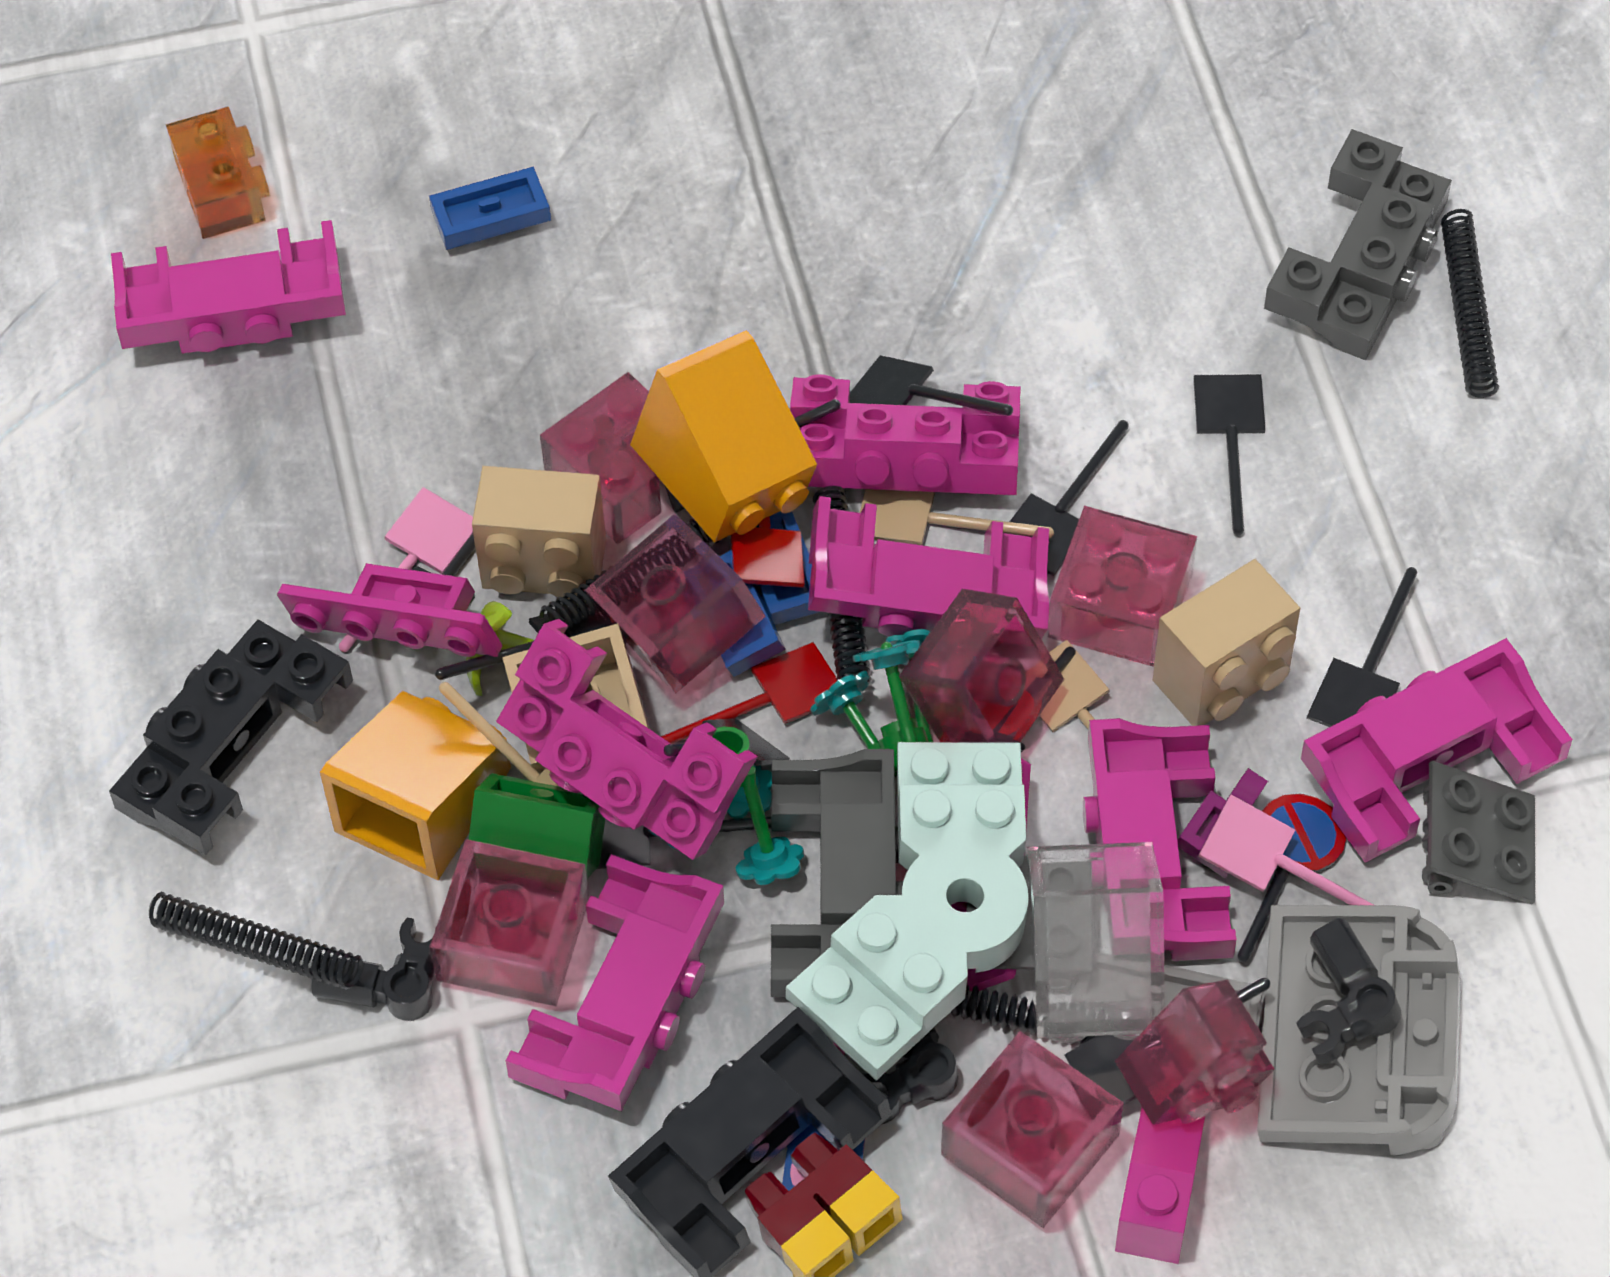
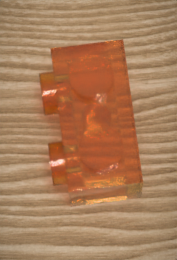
(217, 171)

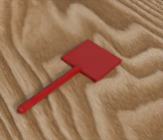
(768, 556)
(788, 684)

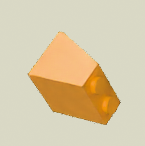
(724, 438)
(410, 782)

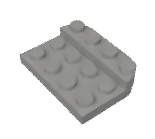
(1380, 1088)

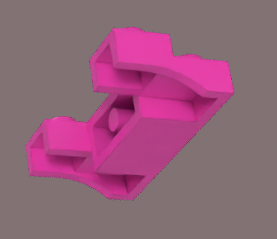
(228, 298)
(911, 444)
(911, 584)
(1440, 719)
(615, 757)
(1134, 781)
(636, 993)

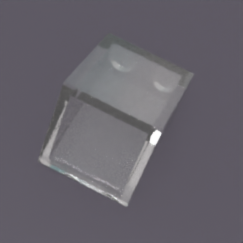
(1095, 939)

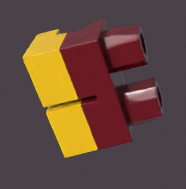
(827, 1213)

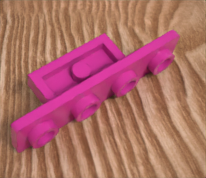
(398, 607)

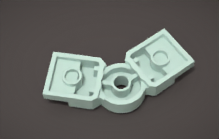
(908, 954)

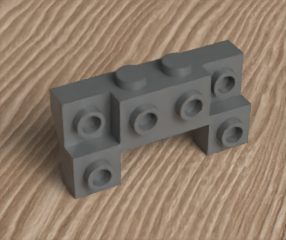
(1377, 255)
(854, 811)

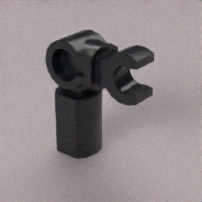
(402, 987)
(1369, 1000)
(926, 1075)

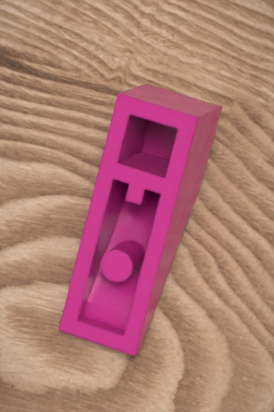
(1159, 1189)

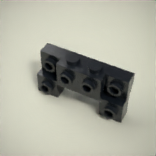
(216, 724)
(735, 1130)

